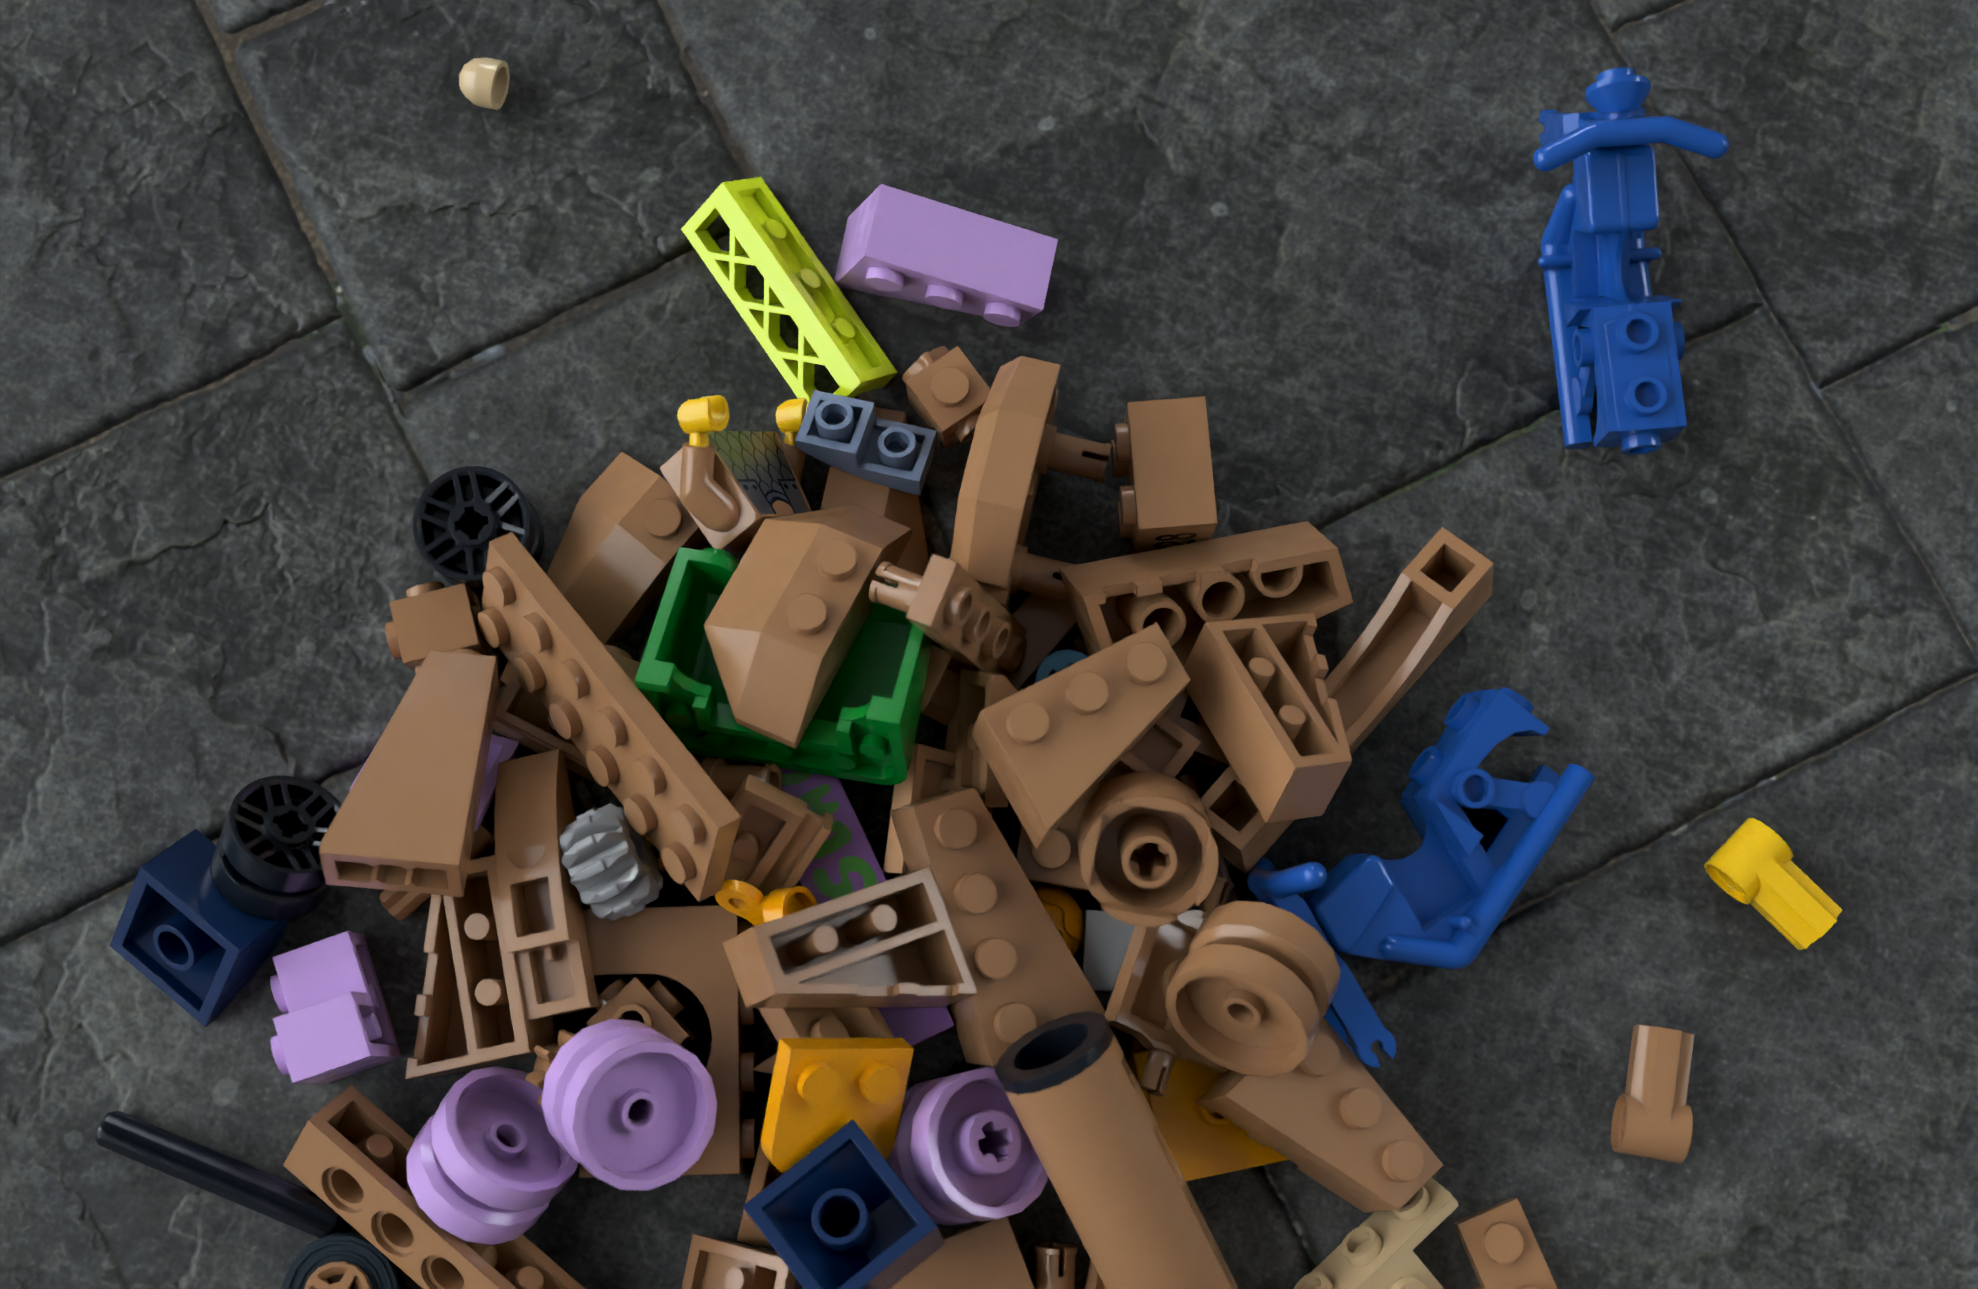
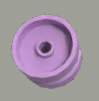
(629, 1104)
(965, 1150)
(487, 1158)

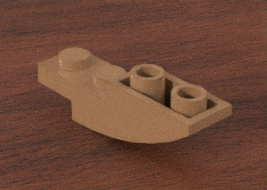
(536, 900)

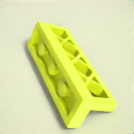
(797, 281)

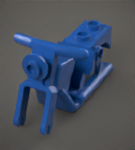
(1600, 269)
(1451, 891)

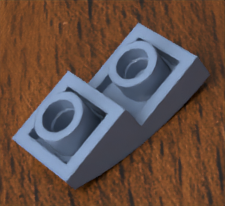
(854, 440)

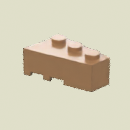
(1271, 711)
(1076, 725)
(856, 951)
(472, 989)
(1330, 1124)

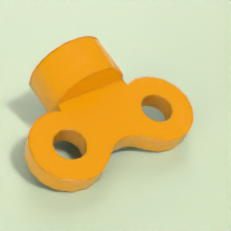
(752, 905)

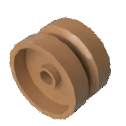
(1253, 988)

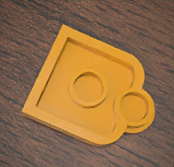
(827, 1084)

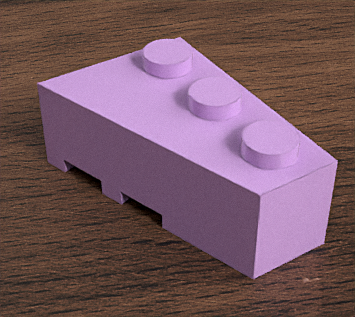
(945, 258)

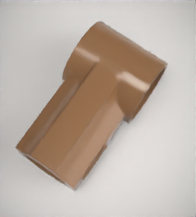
(1653, 1111)

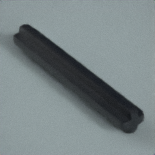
(217, 1174)

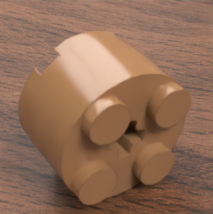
(1172, 874)

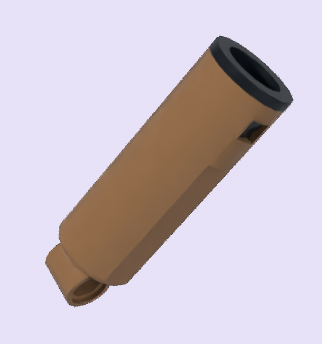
(1109, 1158)

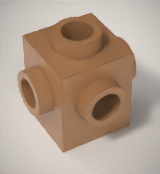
(654, 1002)

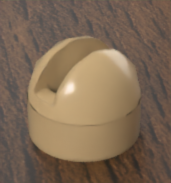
(485, 82)

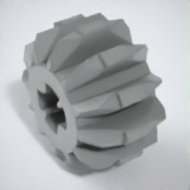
(610, 863)

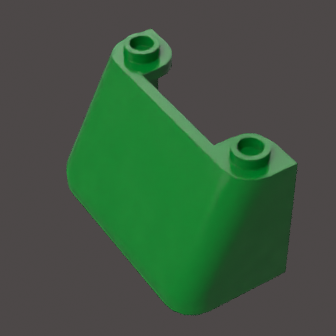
(859, 730)

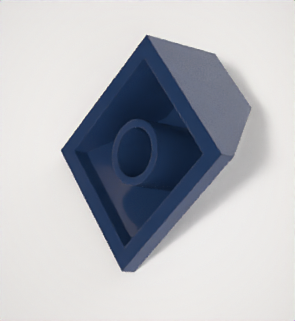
(845, 1217)

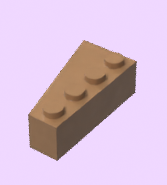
(1207, 581)
(1000, 923)

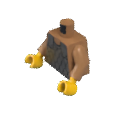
(737, 476)

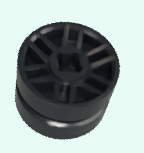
(452, 514)
(271, 848)

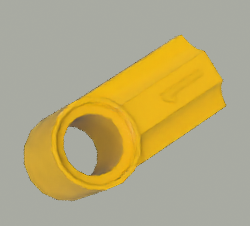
(1758, 870)

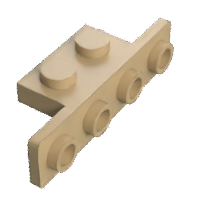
(1382, 1247)

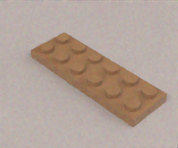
(607, 719)

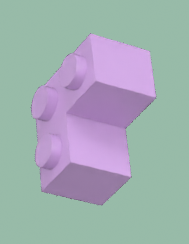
(334, 1010)

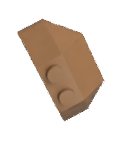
(797, 613)

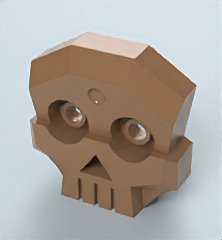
(1002, 476)

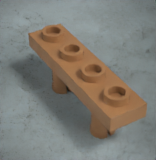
(954, 614)

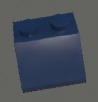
(187, 932)

